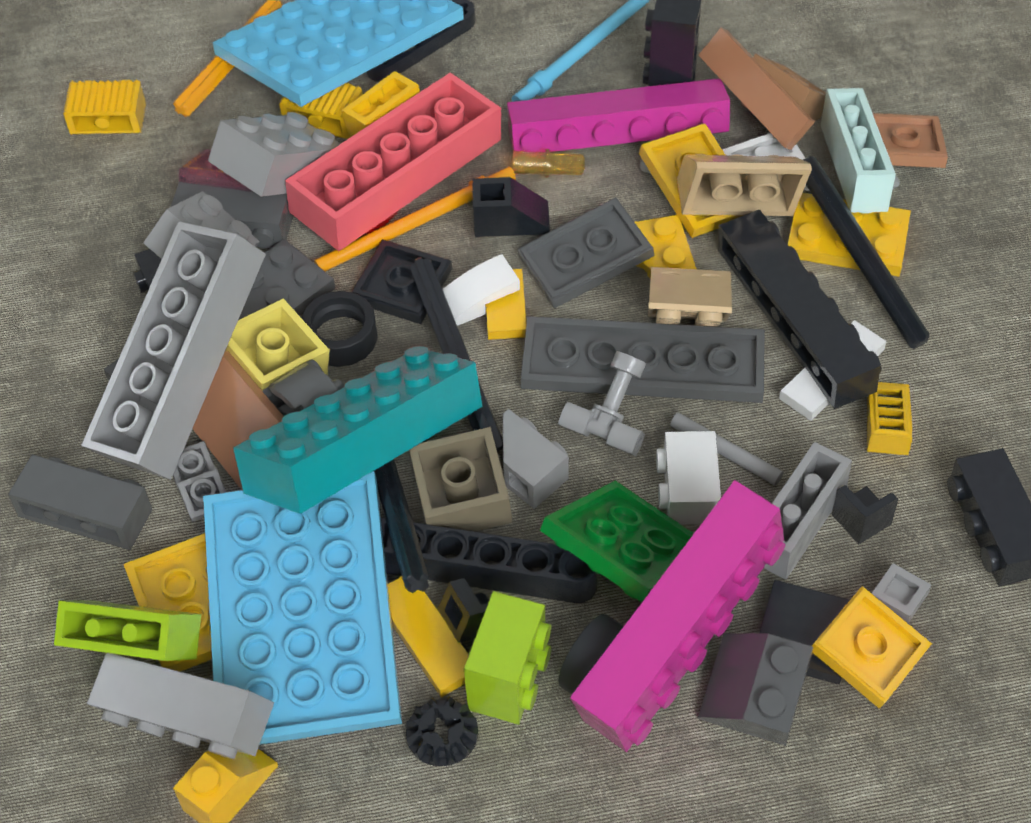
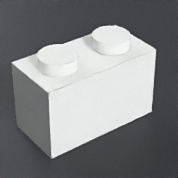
(690, 475)

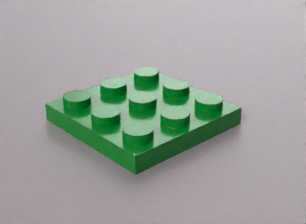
(619, 537)

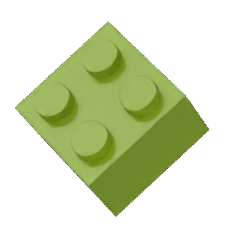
(507, 658)

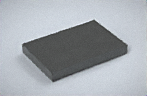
(585, 252)

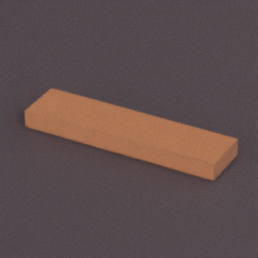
(756, 89)

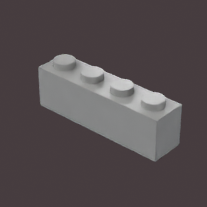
(181, 704)

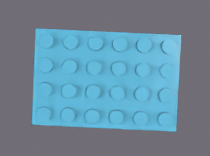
(326, 43)
(303, 610)

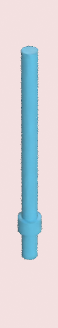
(543, 80)

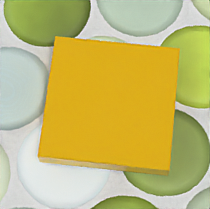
(870, 647)

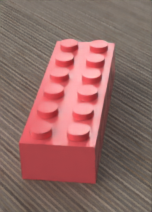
(393, 161)

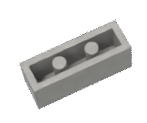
(807, 502)

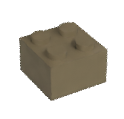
(462, 482)

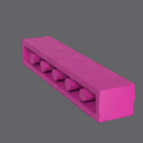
(617, 116)

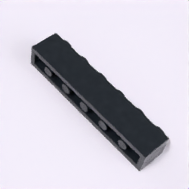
(799, 309)

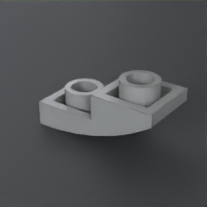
(196, 478)

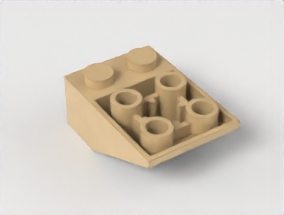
(690, 295)

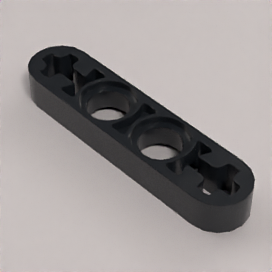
(425, 48)

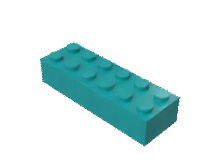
(357, 428)

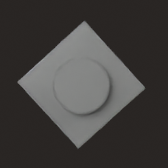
(901, 591)

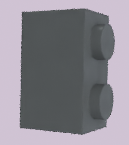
(756, 685)

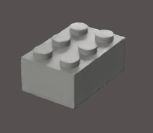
(268, 149)

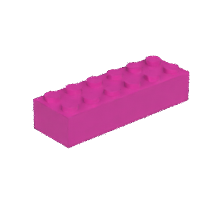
(681, 617)

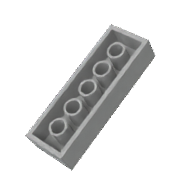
(174, 349)

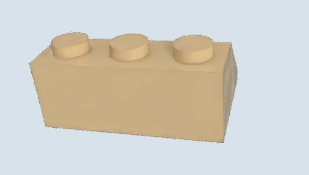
(741, 184)

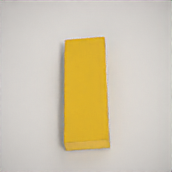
(427, 637)

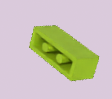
(127, 630)

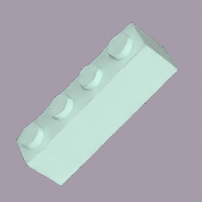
(857, 150)

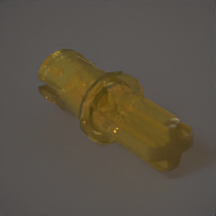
(547, 163)

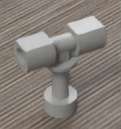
(604, 419)

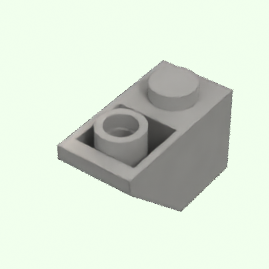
(531, 461)

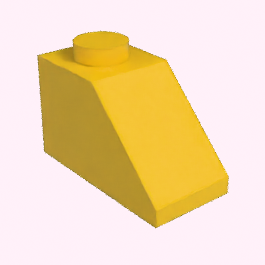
(221, 786)

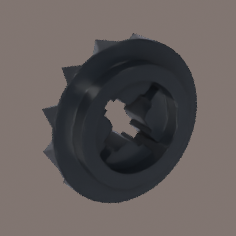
(429, 746)

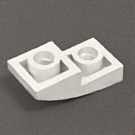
(480, 286)

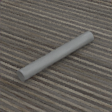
(732, 452)

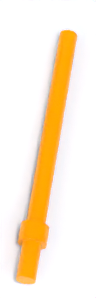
(404, 224)

